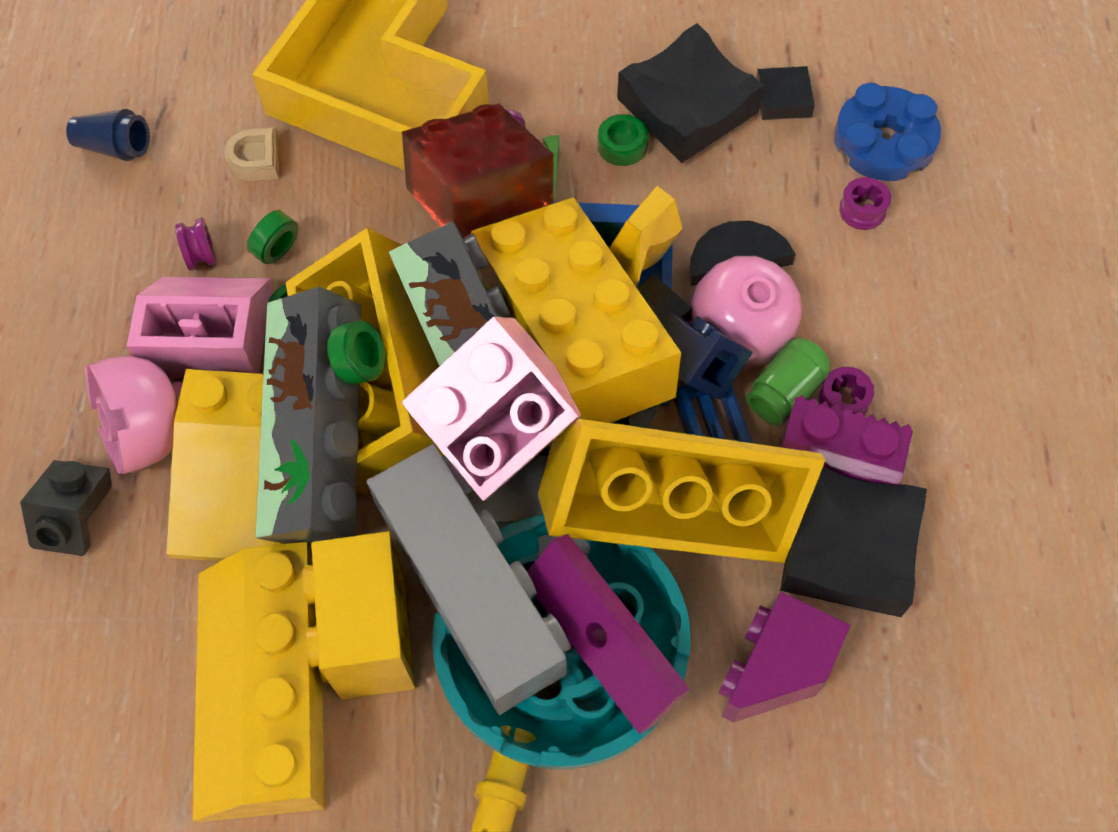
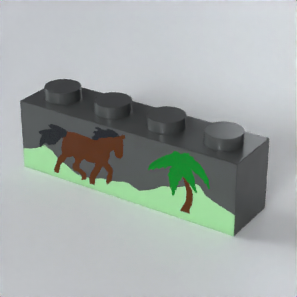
(448, 288)
(306, 424)

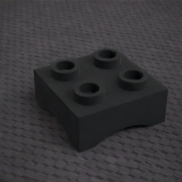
(689, 94)
(857, 544)

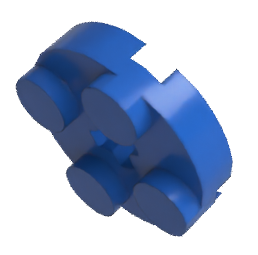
(895, 108)

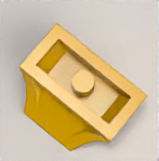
(647, 234)

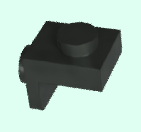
(61, 504)

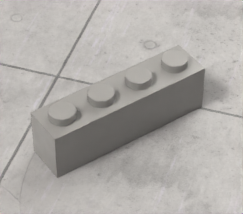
(469, 578)

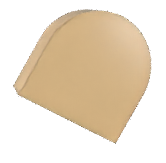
(254, 154)

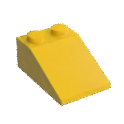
(215, 466)

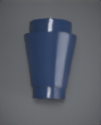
(110, 133)

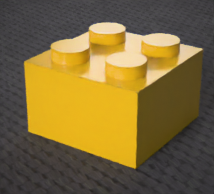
(360, 616)

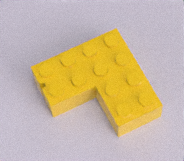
(364, 75)

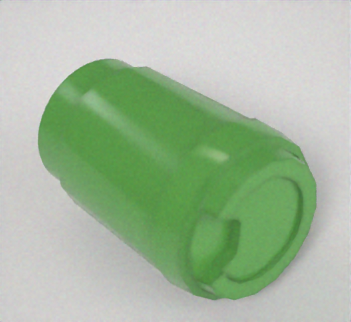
(791, 373)

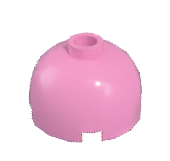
(751, 305)
(135, 410)

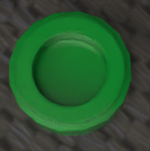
(622, 140)
(272, 237)
(356, 352)

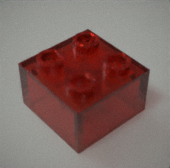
(477, 168)

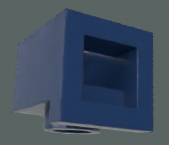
(707, 355)

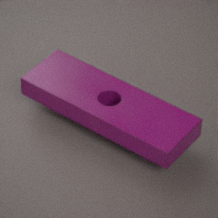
(606, 634)

